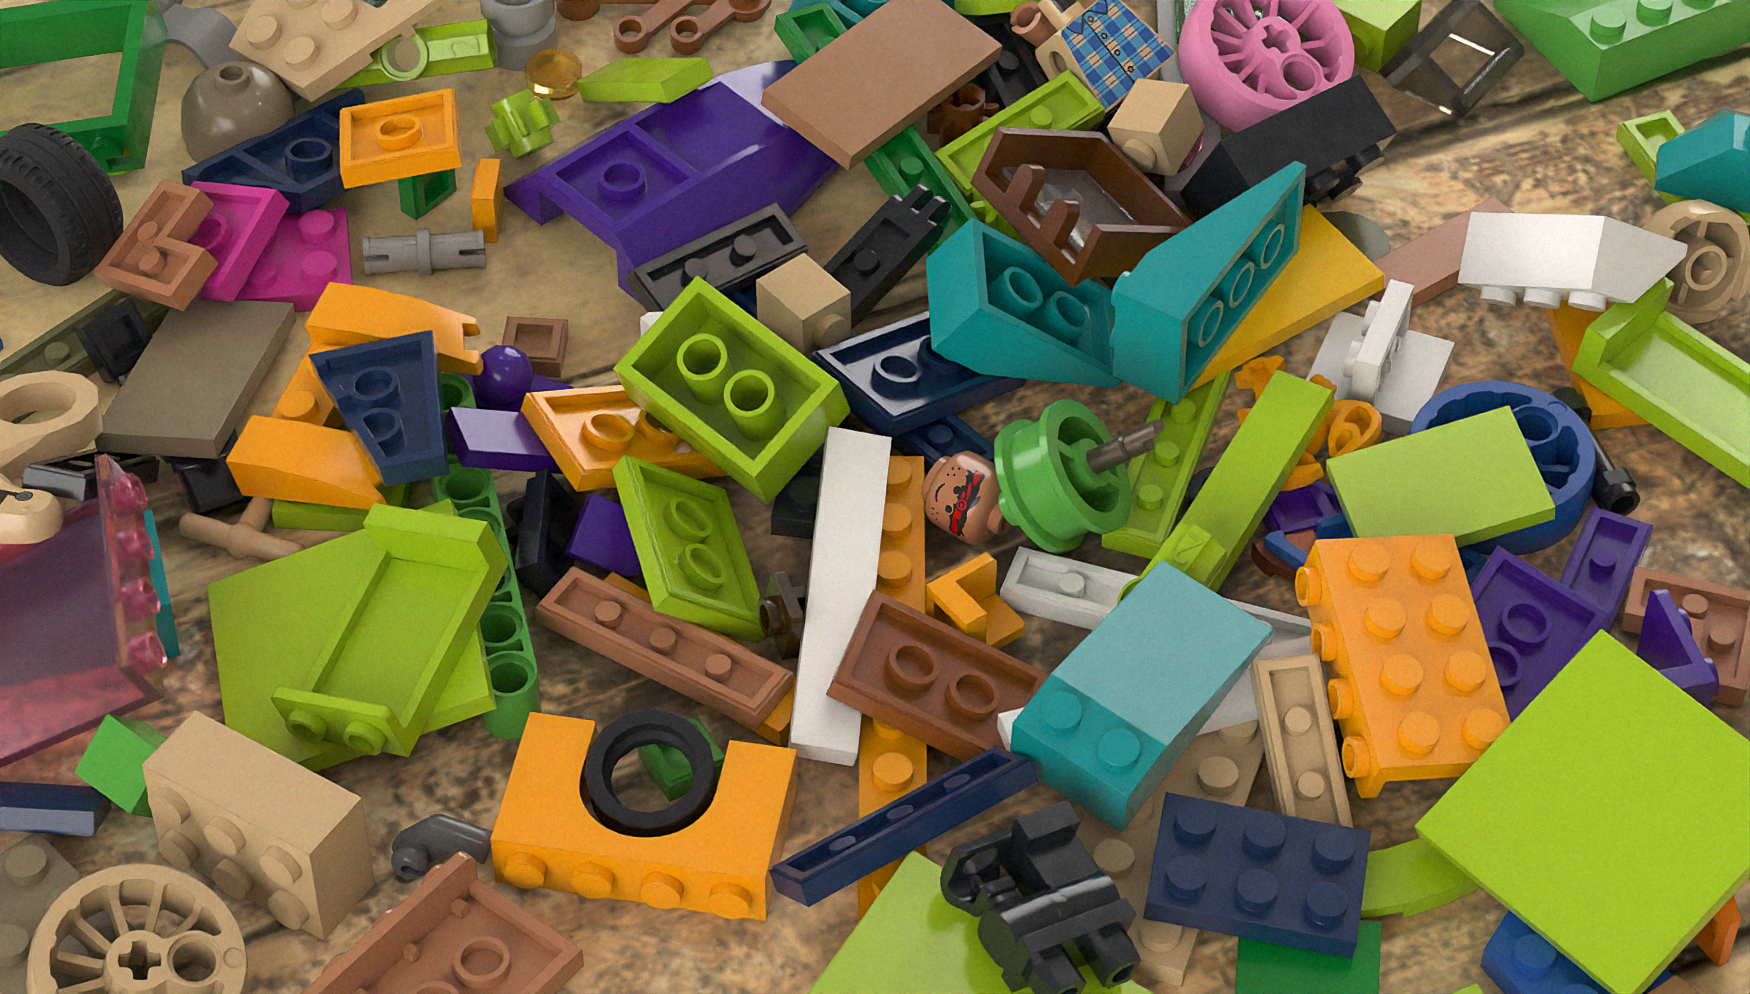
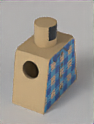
(1101, 46)

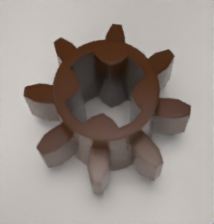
(960, 113)

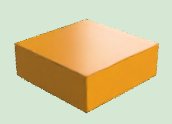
(487, 198)

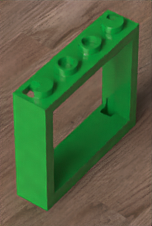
(92, 28)

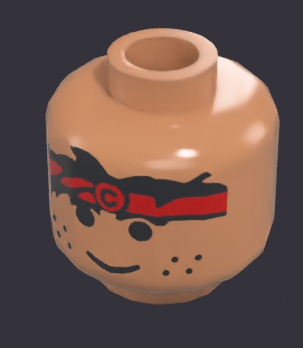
(964, 498)

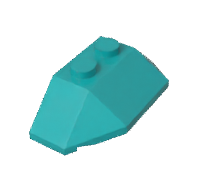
(1709, 161)

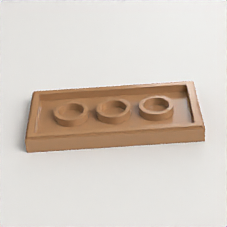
(880, 77)

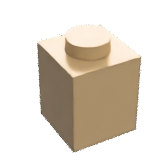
(1156, 125)
(804, 305)

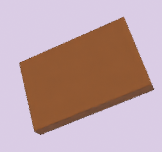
(930, 679)

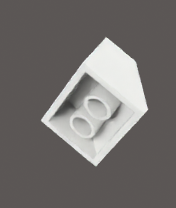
(1563, 258)

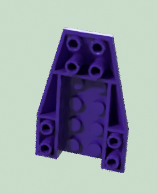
(679, 170)

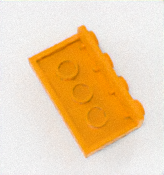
(1401, 657)

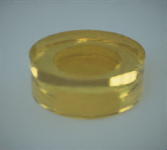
(553, 74)

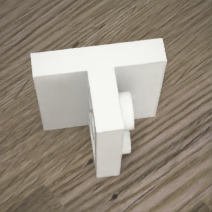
(1384, 361)

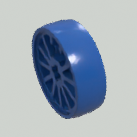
(1553, 437)

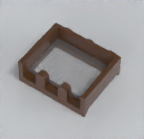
(1075, 200)

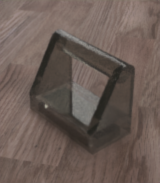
(1421, 77)

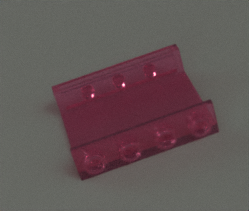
(79, 621)

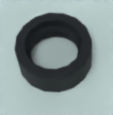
(640, 730)

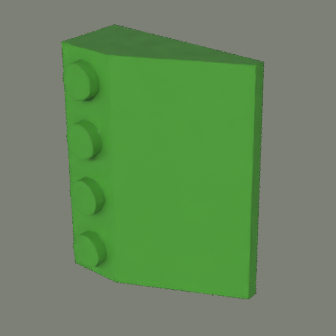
(1626, 42)

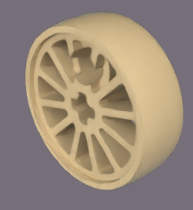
(206, 934)

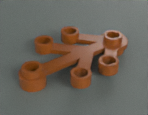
(662, 14)

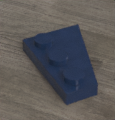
(390, 403)

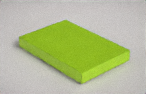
(1449, 479)
(689, 548)

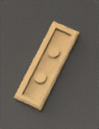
(1300, 739)

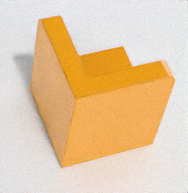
(970, 603)

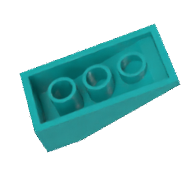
(1202, 286)
(1136, 693)

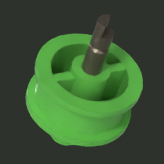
(1066, 474)

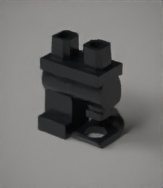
(1065, 908)

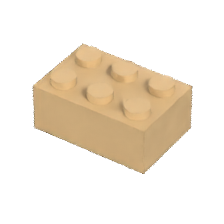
(259, 825)

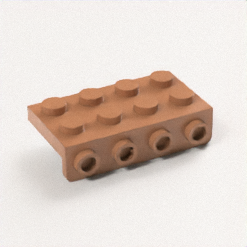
(453, 940)

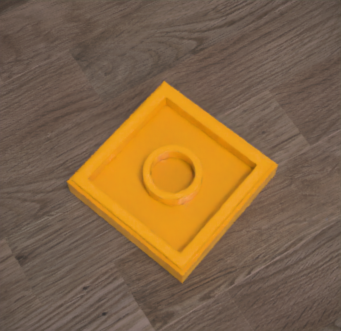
(400, 138)

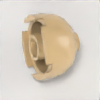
(1715, 257)

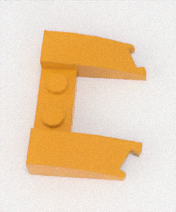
(298, 447)

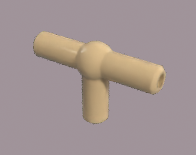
(242, 538)

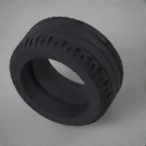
(54, 206)

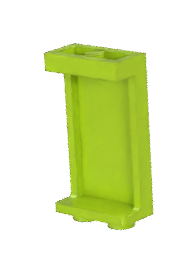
(1672, 378)
(397, 632)

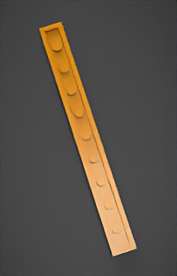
(888, 758)

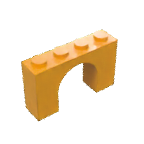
(709, 867)

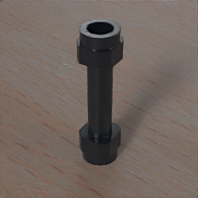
(1612, 487)

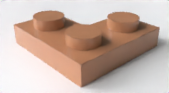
(153, 251)
(1717, 620)

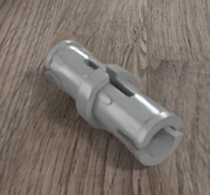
(424, 252)

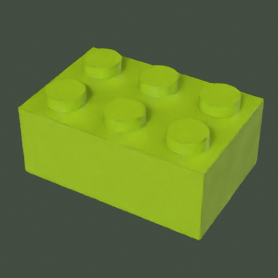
(732, 389)

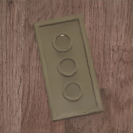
(195, 378)

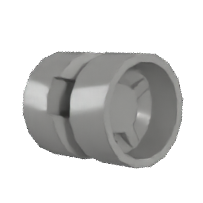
(520, 29)

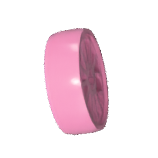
(1263, 55)

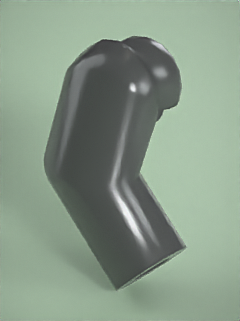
(433, 838)

